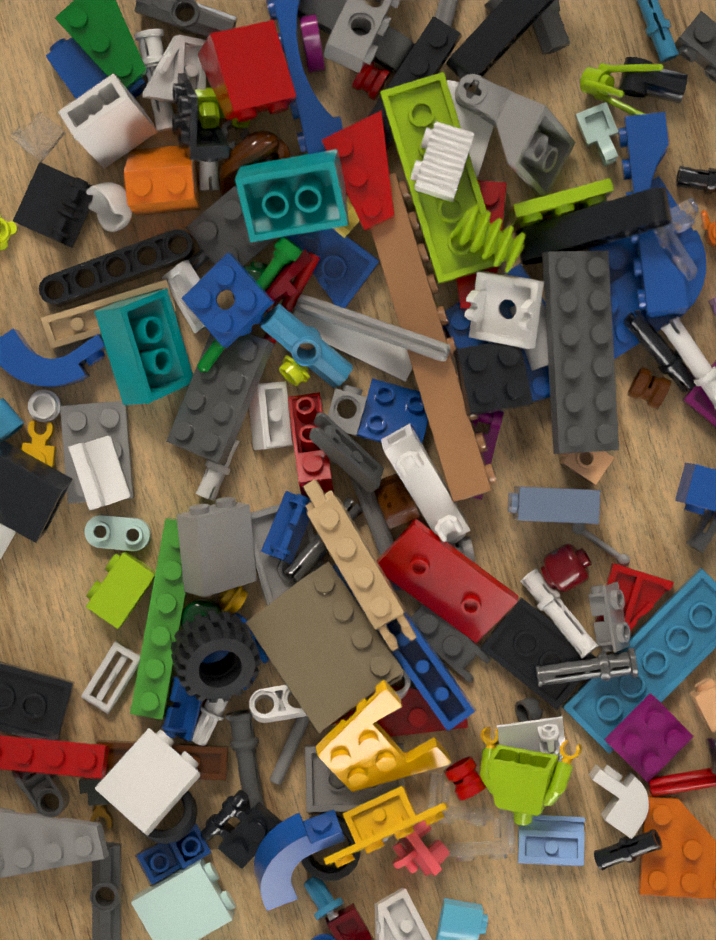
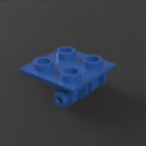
(390, 409)

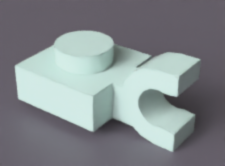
(598, 128)

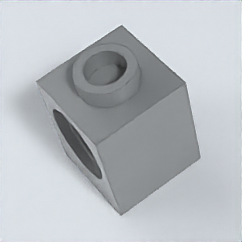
(348, 393)

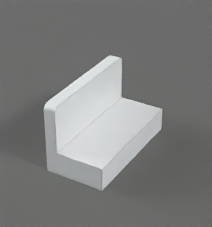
(99, 472)

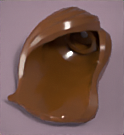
(253, 149)

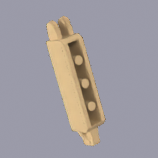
(356, 563)

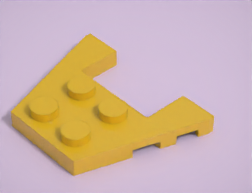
(366, 755)

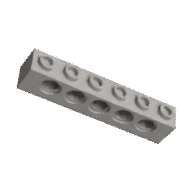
(352, 49)

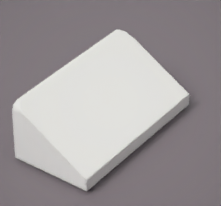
(270, 416)

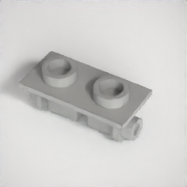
(613, 631)

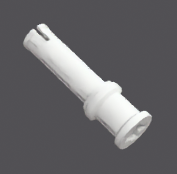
(152, 52)

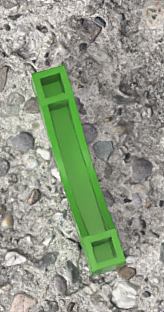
(163, 620)

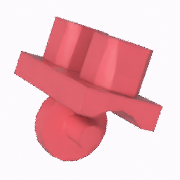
(426, 858)

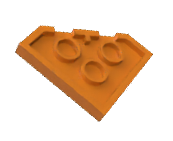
(687, 854)

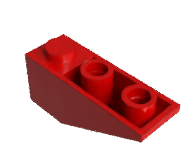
(310, 459)

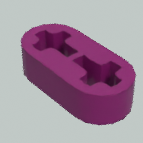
(312, 43)

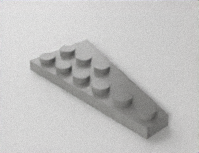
(44, 843)

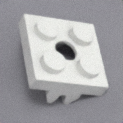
(485, 309)

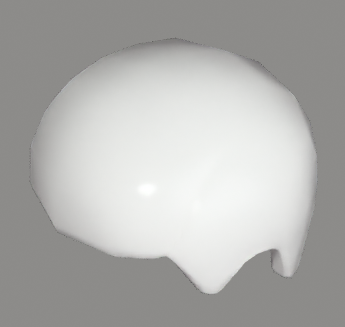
(110, 205)

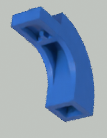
(28, 366)
(285, 848)

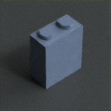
(554, 504)

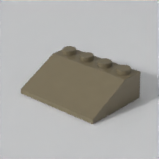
(324, 647)

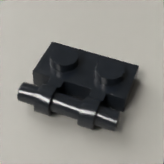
(242, 841)

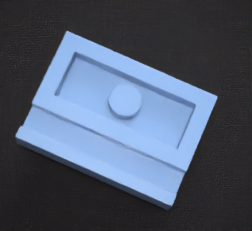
(552, 841)

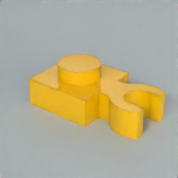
(39, 447)

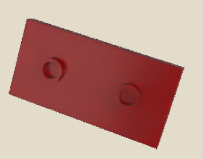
(446, 581)

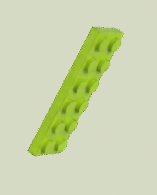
(409, 113)

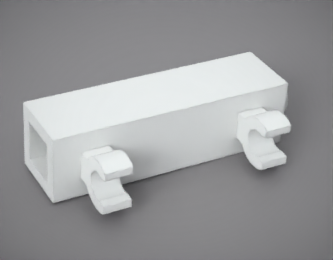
(425, 484)

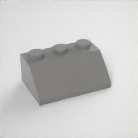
(533, 142)

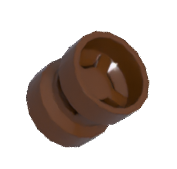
(649, 388)

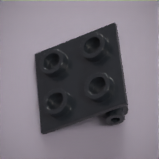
(55, 205)

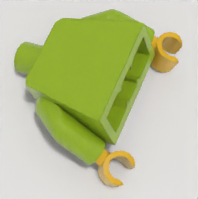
(524, 778)

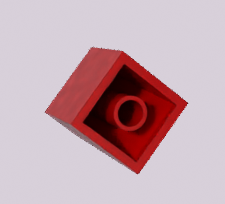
(248, 71)

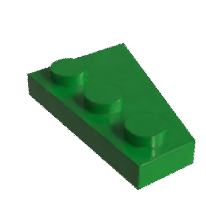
(104, 37)

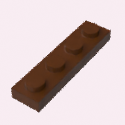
(211, 758)

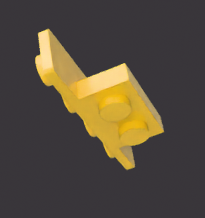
(380, 819)

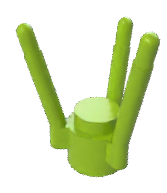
(601, 83)

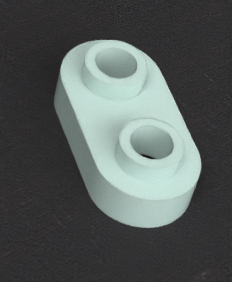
(117, 532)

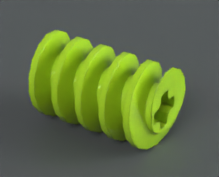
(489, 237)

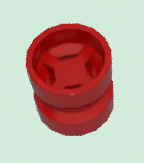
(465, 778)

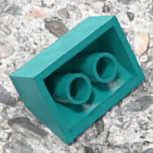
(293, 195)
(144, 347)

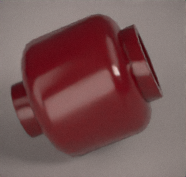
(566, 567)

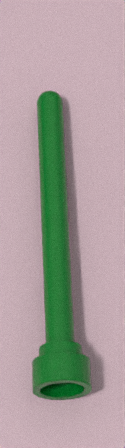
(284, 254)

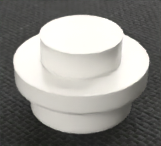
(44, 405)

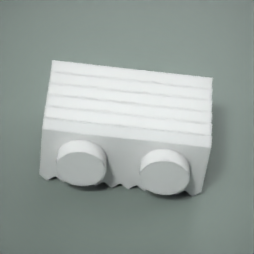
(443, 161)

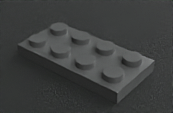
(220, 399)

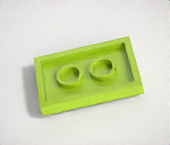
(560, 203)

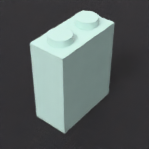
(185, 904)

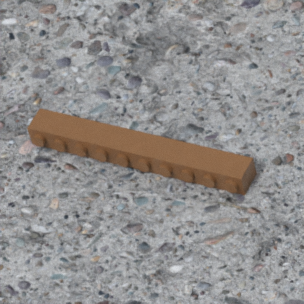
(437, 380)

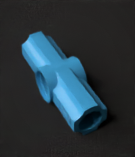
(320, 359)

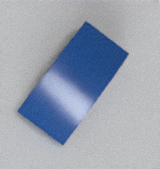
(164, 859)

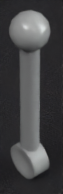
(622, 559)

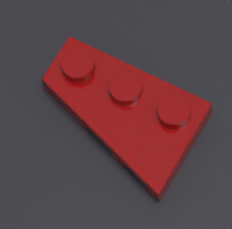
(365, 169)

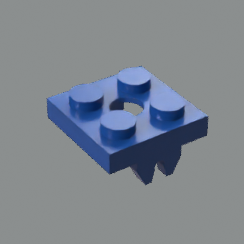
(247, 309)

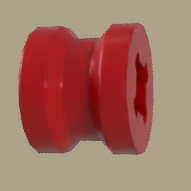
(371, 80)

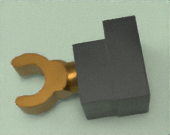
(95, 799)

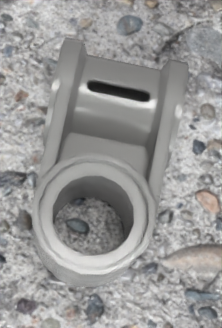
(489, 99)

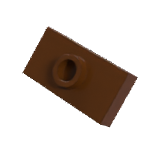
(395, 501)

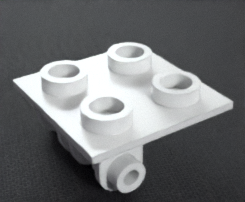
(534, 735)

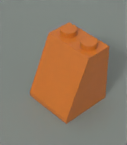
(161, 181)

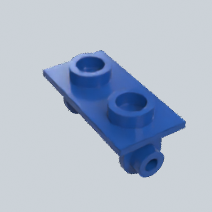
(287, 527)
(182, 717)

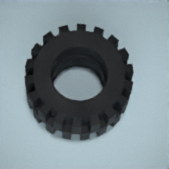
(222, 677)

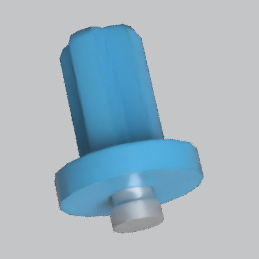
(322, 899)

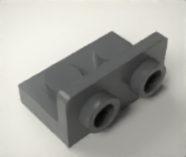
(699, 44)

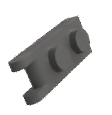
(346, 453)
(448, 641)

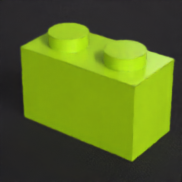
(121, 589)

